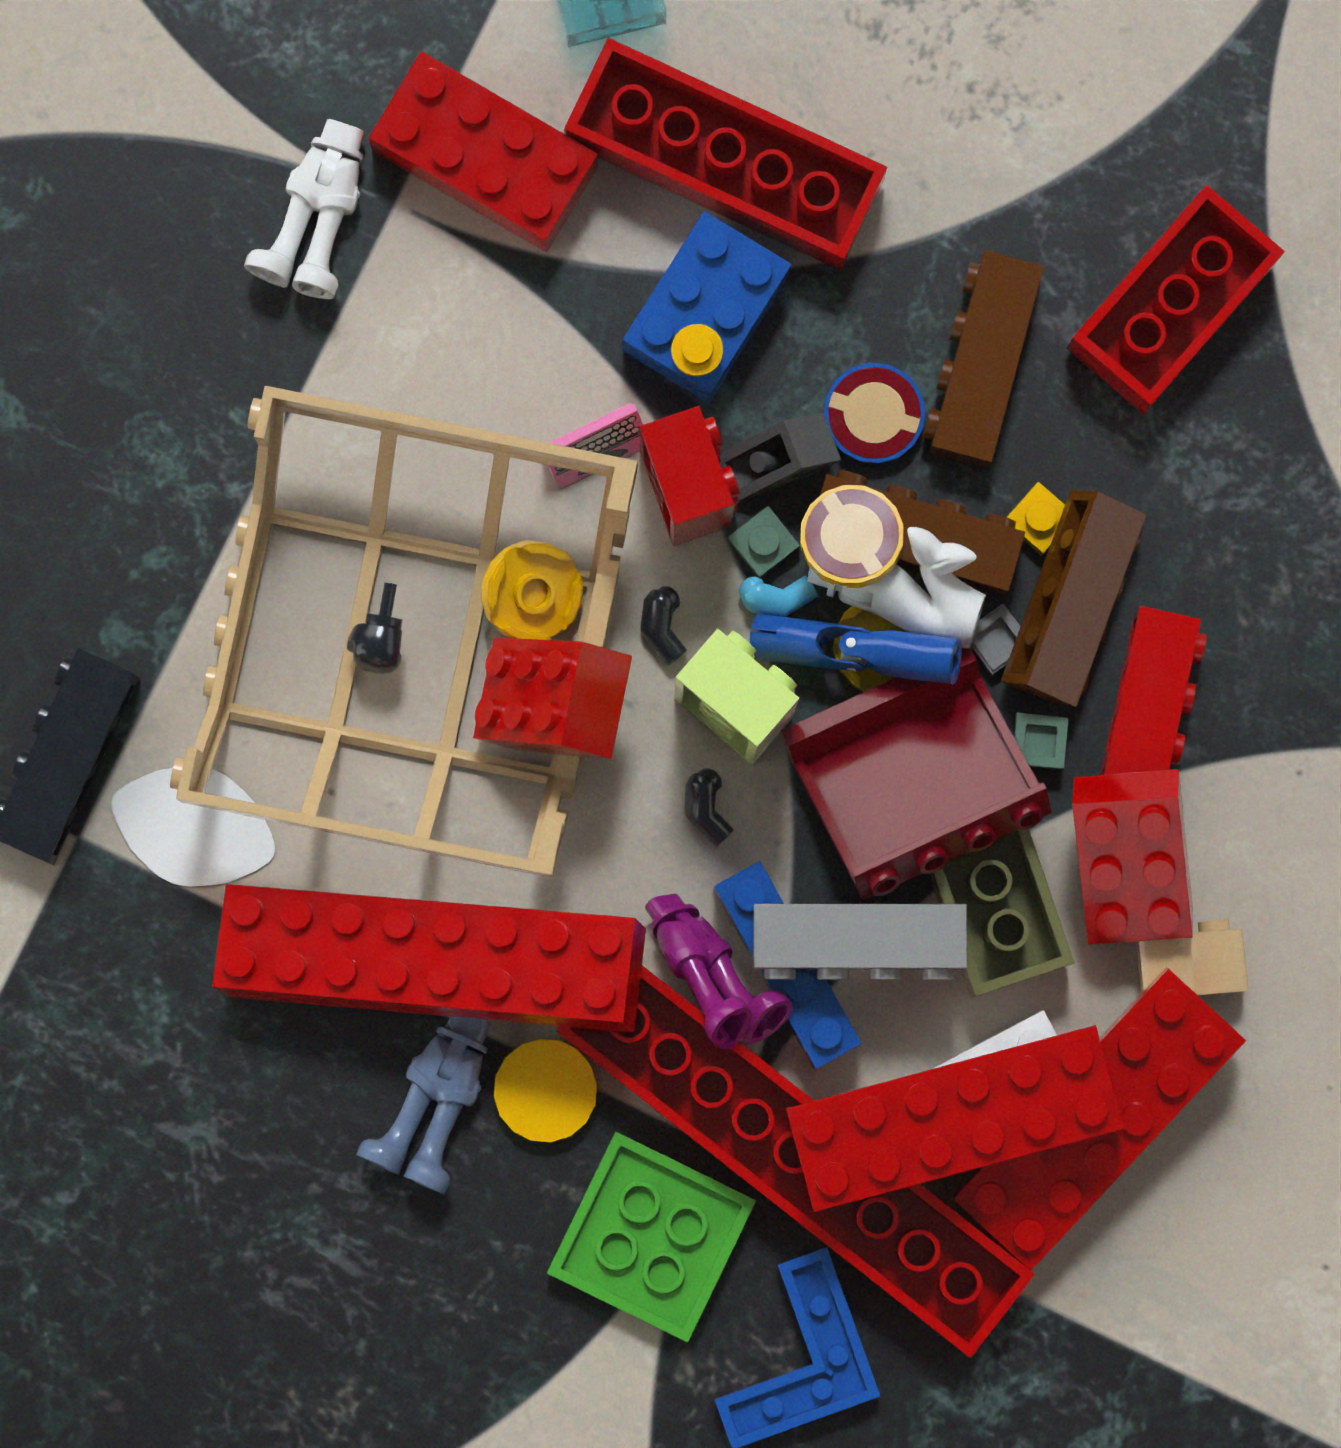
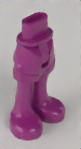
(703, 958)

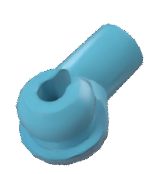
(770, 600)

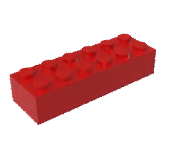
(725, 154)
(1157, 1062)
(955, 1118)

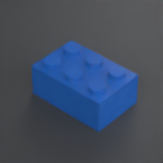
(714, 282)

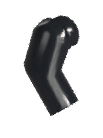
(656, 623)
(700, 805)

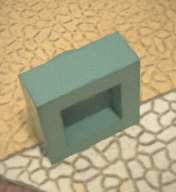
(763, 542)
(1042, 739)

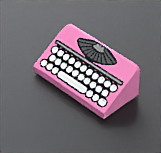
(611, 435)

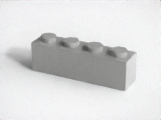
(859, 938)

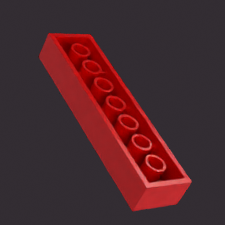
(430, 957)

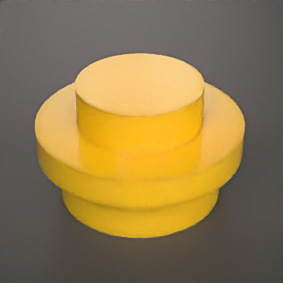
(697, 350)

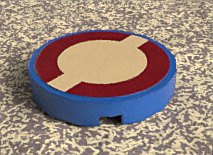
(874, 413)

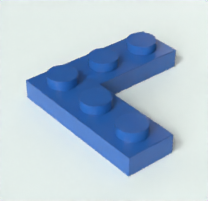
(839, 1365)

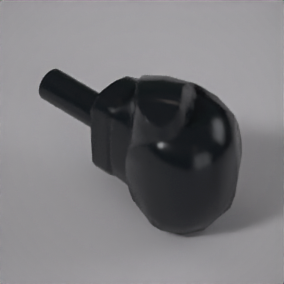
(379, 640)

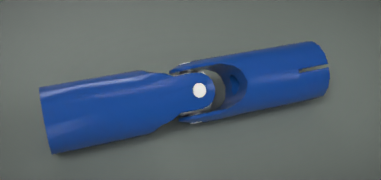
(886, 652)

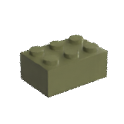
(1008, 913)

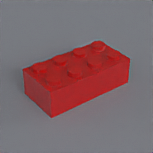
(483, 151)
(1175, 299)

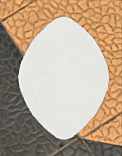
(189, 841)

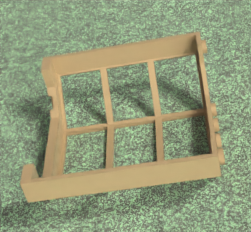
(242, 582)

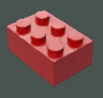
(687, 475)
(552, 697)
(1133, 856)

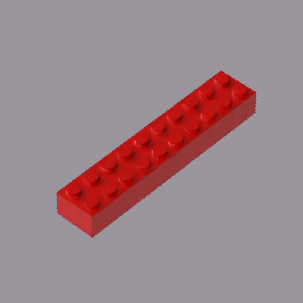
(738, 1114)

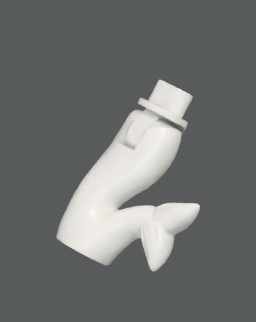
(948, 611)

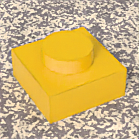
(1038, 517)

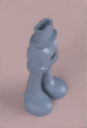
(442, 1073)

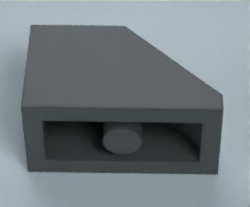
(781, 455)

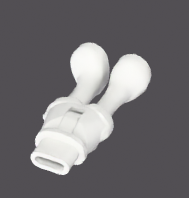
(323, 184)

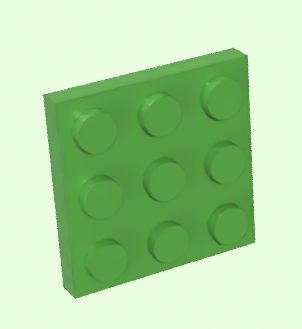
(651, 1236)

